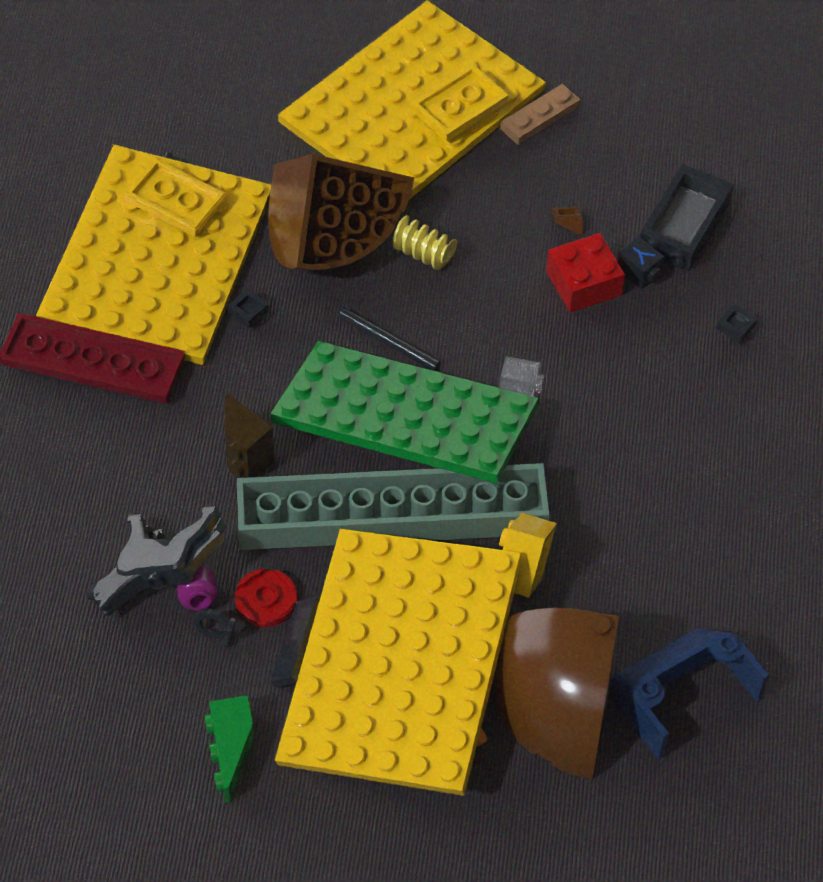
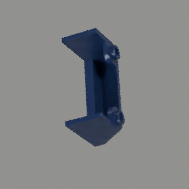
(642, 684)

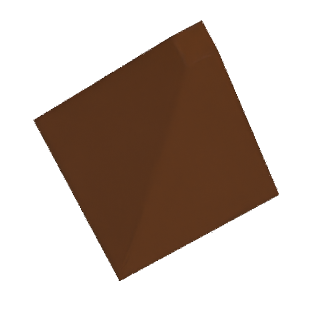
(569, 218)

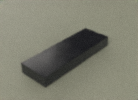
(295, 642)

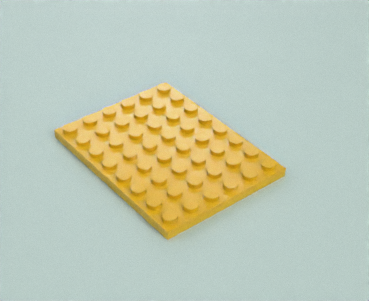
(365, 104)
(146, 276)
(400, 661)

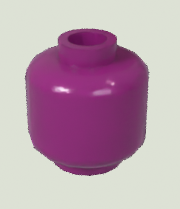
(199, 592)

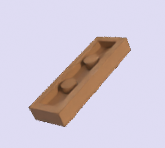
(540, 114)

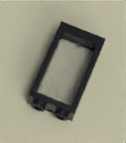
(687, 215)

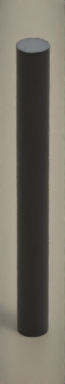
(389, 339)

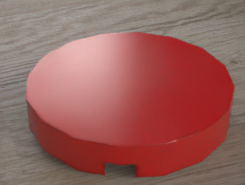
(265, 597)

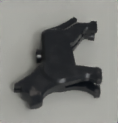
(157, 562)

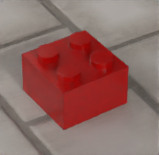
(585, 272)

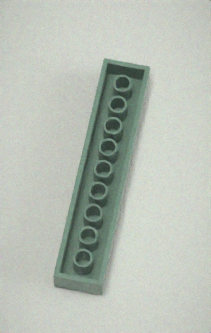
(394, 503)

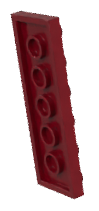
(92, 357)

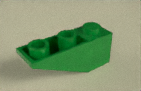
(233, 736)

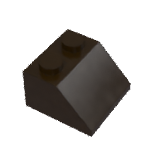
(247, 440)

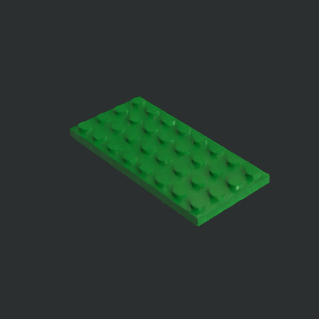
(406, 411)

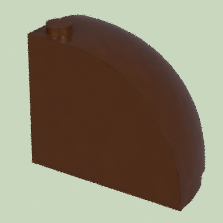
(332, 211)
(555, 683)

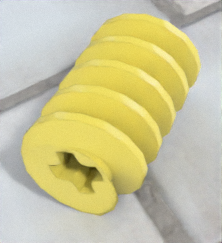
(422, 245)

